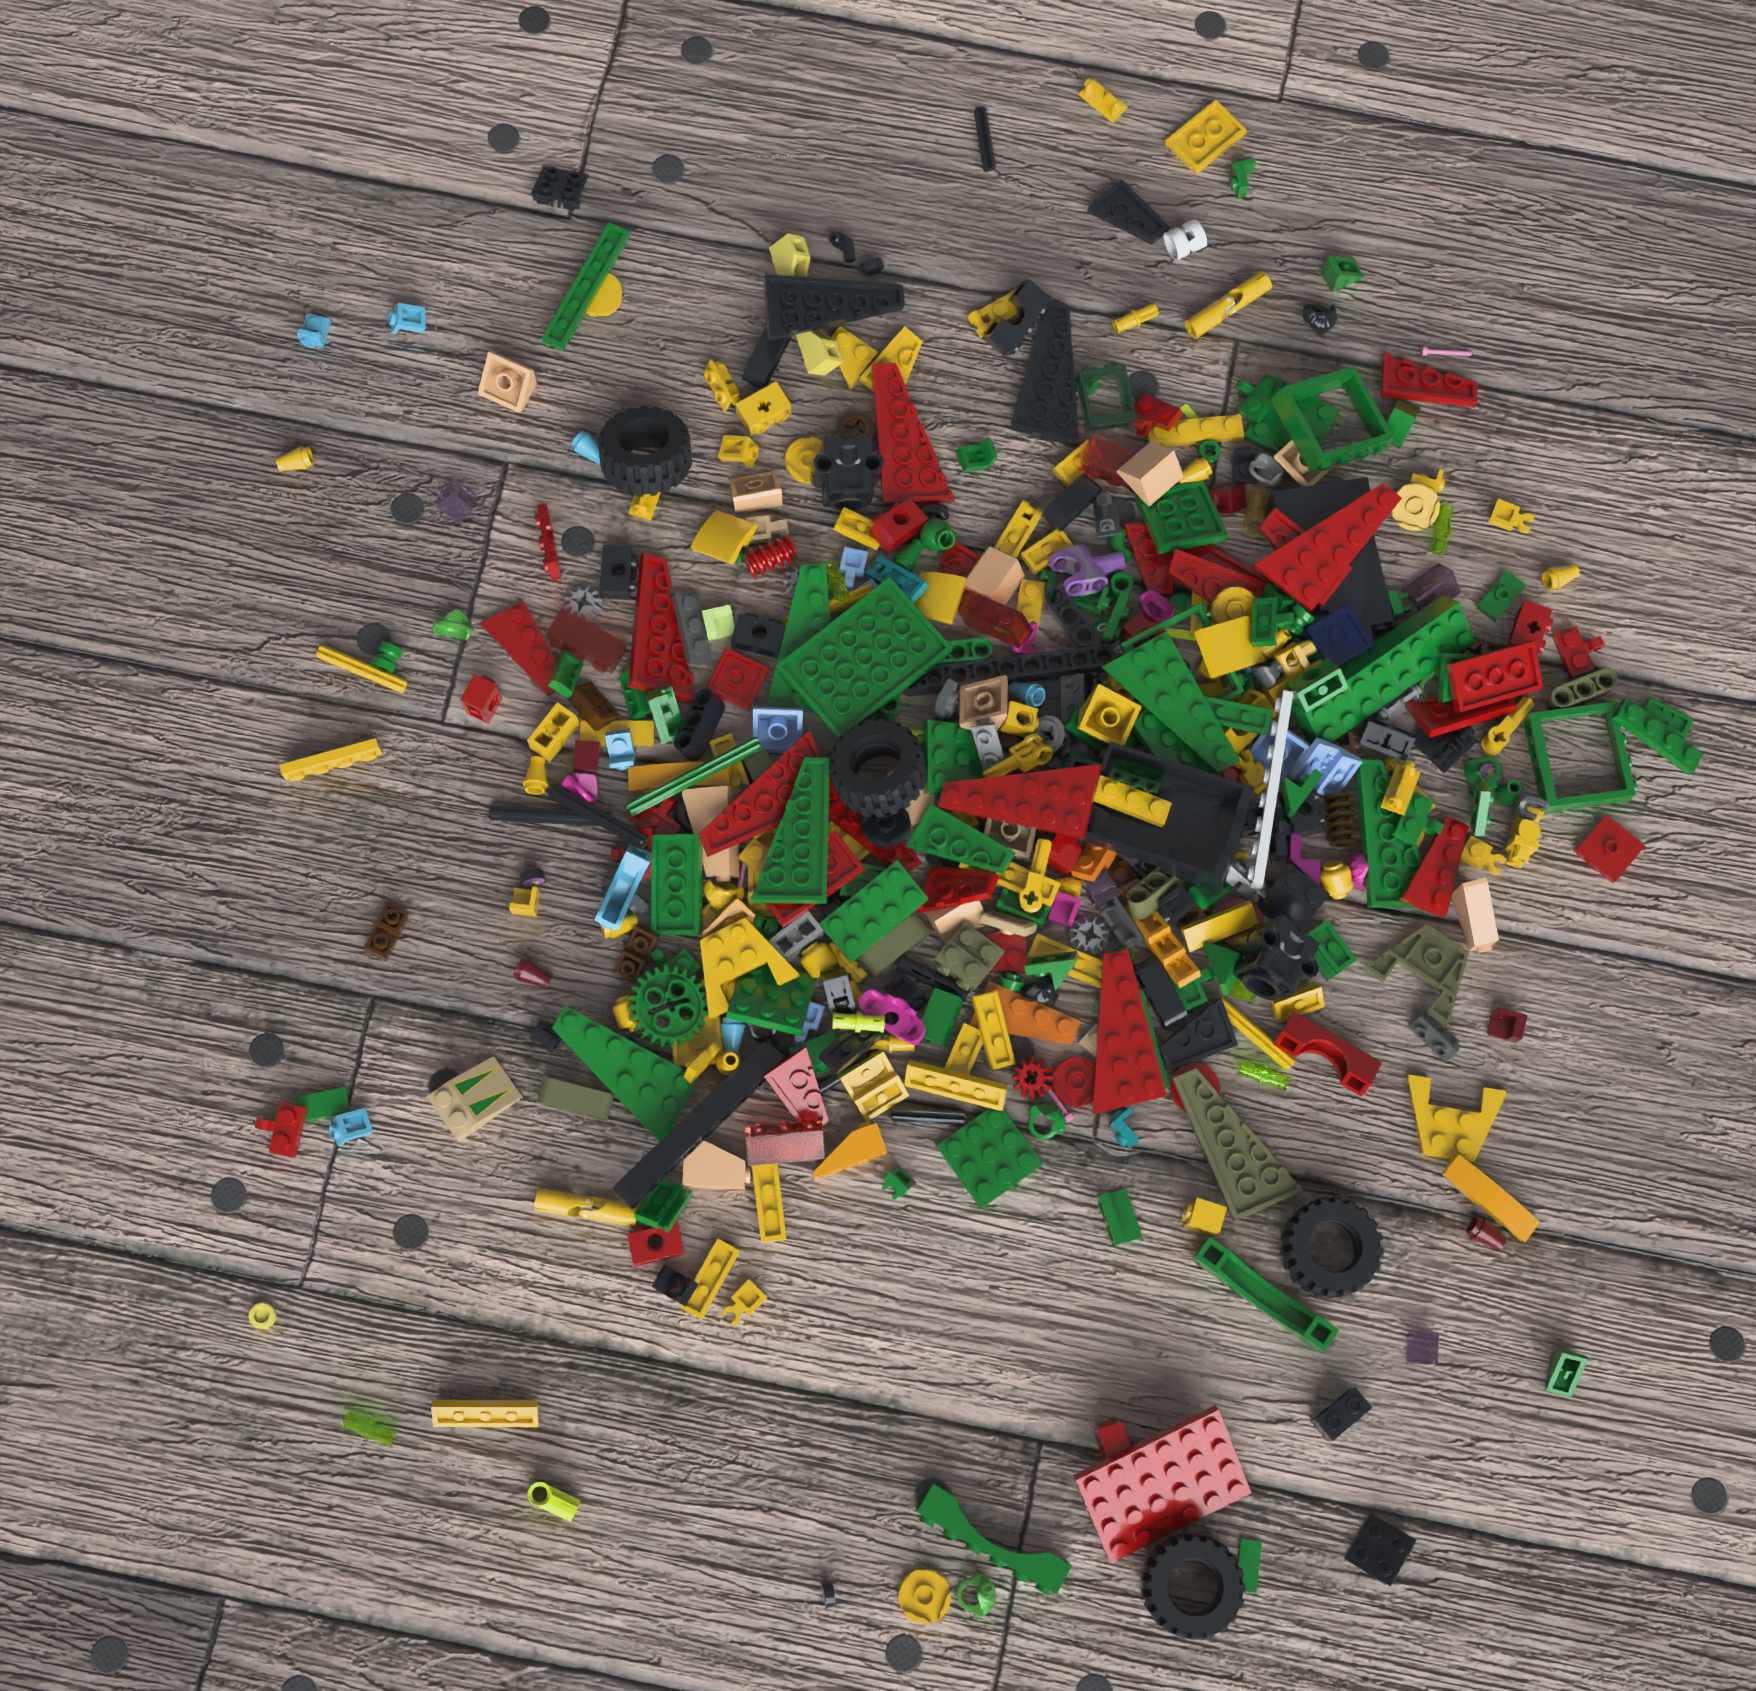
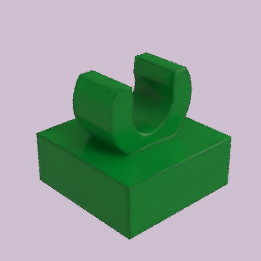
(1396, 606)
(899, 1181)

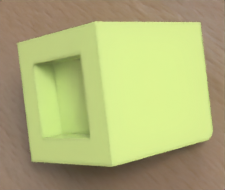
(718, 622)

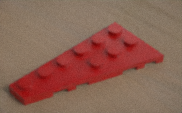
(908, 456)
(1320, 555)
(656, 640)
(762, 802)
(1125, 1051)

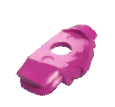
(909, 1026)

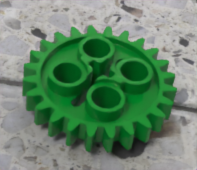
(660, 985)

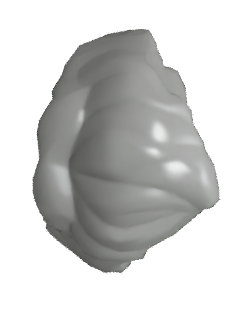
(1270, 472)

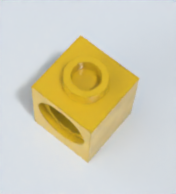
(1027, 713)

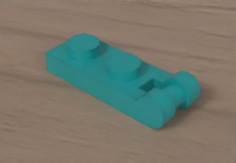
(908, 582)

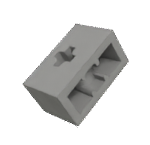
(797, 936)

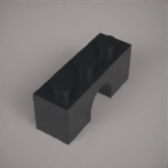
(1030, 303)

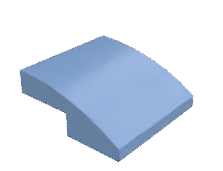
(1332, 761)

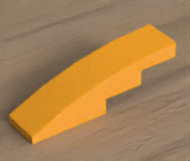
(652, 776)
(1167, 948)
(1490, 1197)

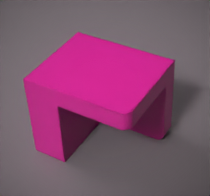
(1064, 909)

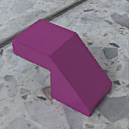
(1309, 867)

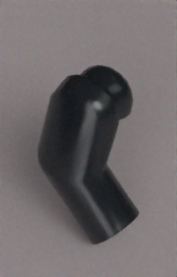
(844, 244)
(937, 509)
(681, 816)

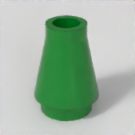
(909, 555)
(1508, 793)

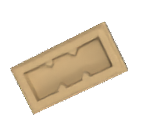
(1008, 923)

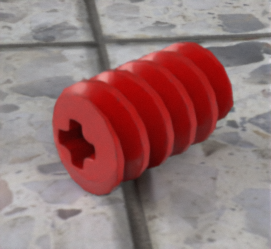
(770, 556)

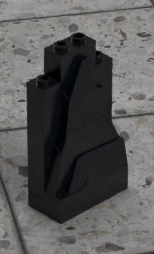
(1365, 584)
(1199, 829)

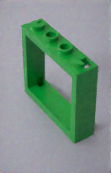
(1303, 437)
(1203, 616)
(1542, 768)

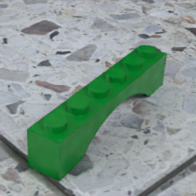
(1282, 1309)
(1040, 1567)

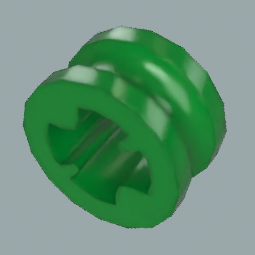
(1209, 444)

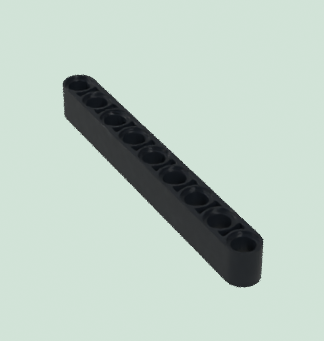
(1017, 664)
(699, 1124)

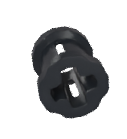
(545, 1036)

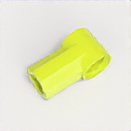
(556, 1501)

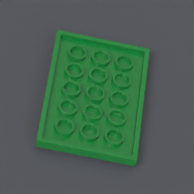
(864, 658)

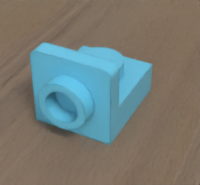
(407, 318)
(314, 331)
(620, 749)
(350, 1126)

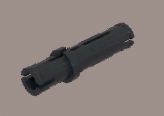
(931, 977)

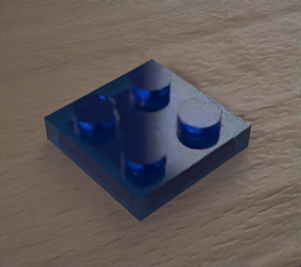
(1339, 636)

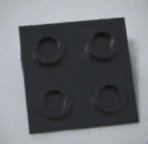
(559, 185)
(1445, 748)
(1380, 1550)

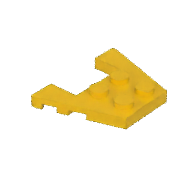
(734, 953)
(1451, 1131)

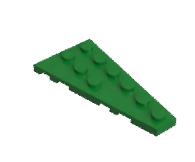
(1167, 689)
(799, 851)

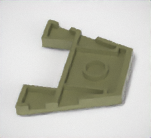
(1431, 959)

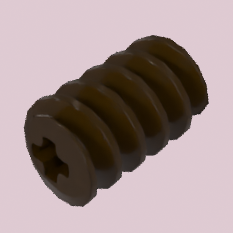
(1339, 819)

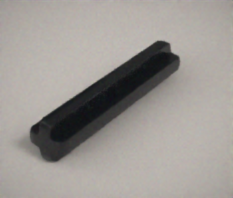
(984, 139)
(923, 1115)

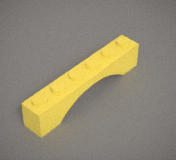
(818, 350)

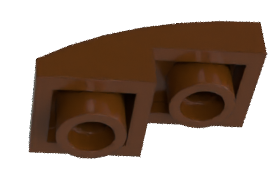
(387, 931)
(637, 953)

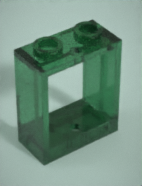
(1110, 421)

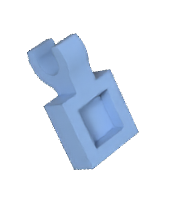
(852, 565)
(812, 1022)

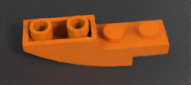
(1092, 861)

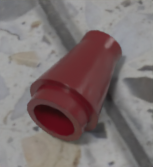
(531, 973)
(1484, 1232)

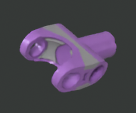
(1087, 570)

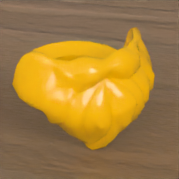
(719, 897)

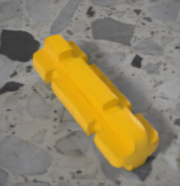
(857, 974)

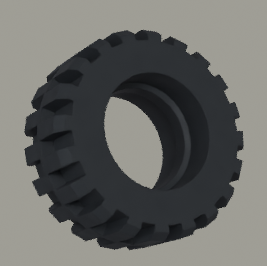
(647, 472)
(871, 741)
(1359, 1227)
(1229, 1586)

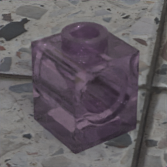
(1101, 890)

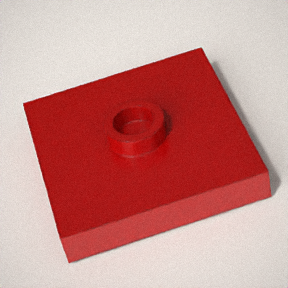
(737, 679)
(1609, 849)

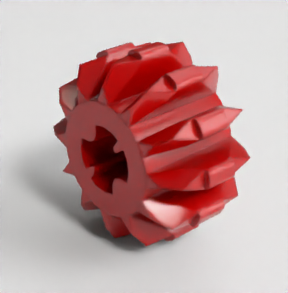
(1041, 1079)

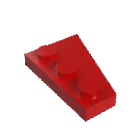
(958, 561)
(1149, 563)
(956, 886)

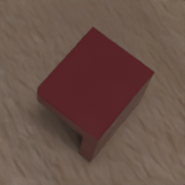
(1229, 497)
(586, 756)
(1507, 1025)

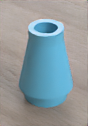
(586, 446)
(1028, 693)
(731, 1034)

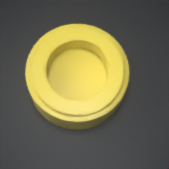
(262, 1315)

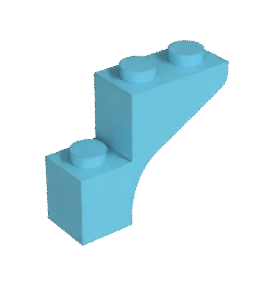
(622, 887)

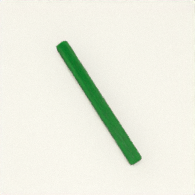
(693, 776)

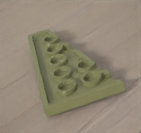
(1238, 1159)

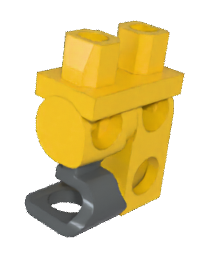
(1291, 662)
(1525, 830)

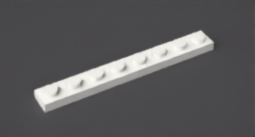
(1268, 799)

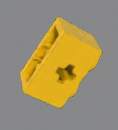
(771, 400)
(553, 732)
(1203, 1217)

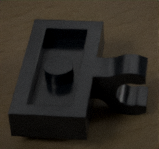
(1279, 844)

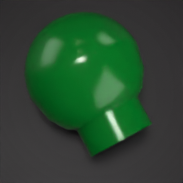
(937, 535)

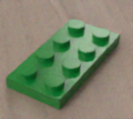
(676, 884)
(873, 911)

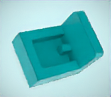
(1123, 1133)

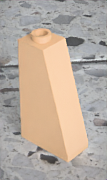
(702, 808)

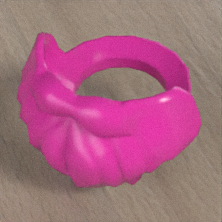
(1156, 605)
(1028, 645)
(583, 786)
(1358, 867)

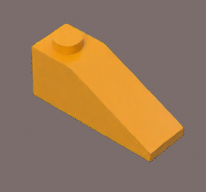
(859, 1147)

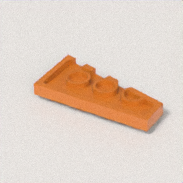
(1032, 1018)

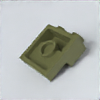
(968, 957)

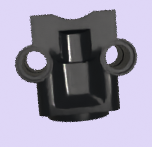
(846, 472)
(1275, 958)

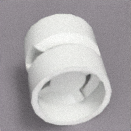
(1185, 239)

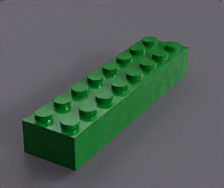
(1389, 669)

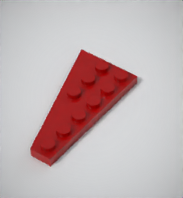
(1040, 800)

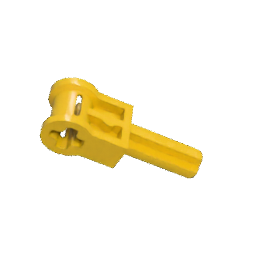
(1502, 733)
(1023, 755)
(1036, 876)

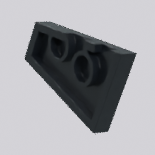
(1129, 213)
(1199, 1038)

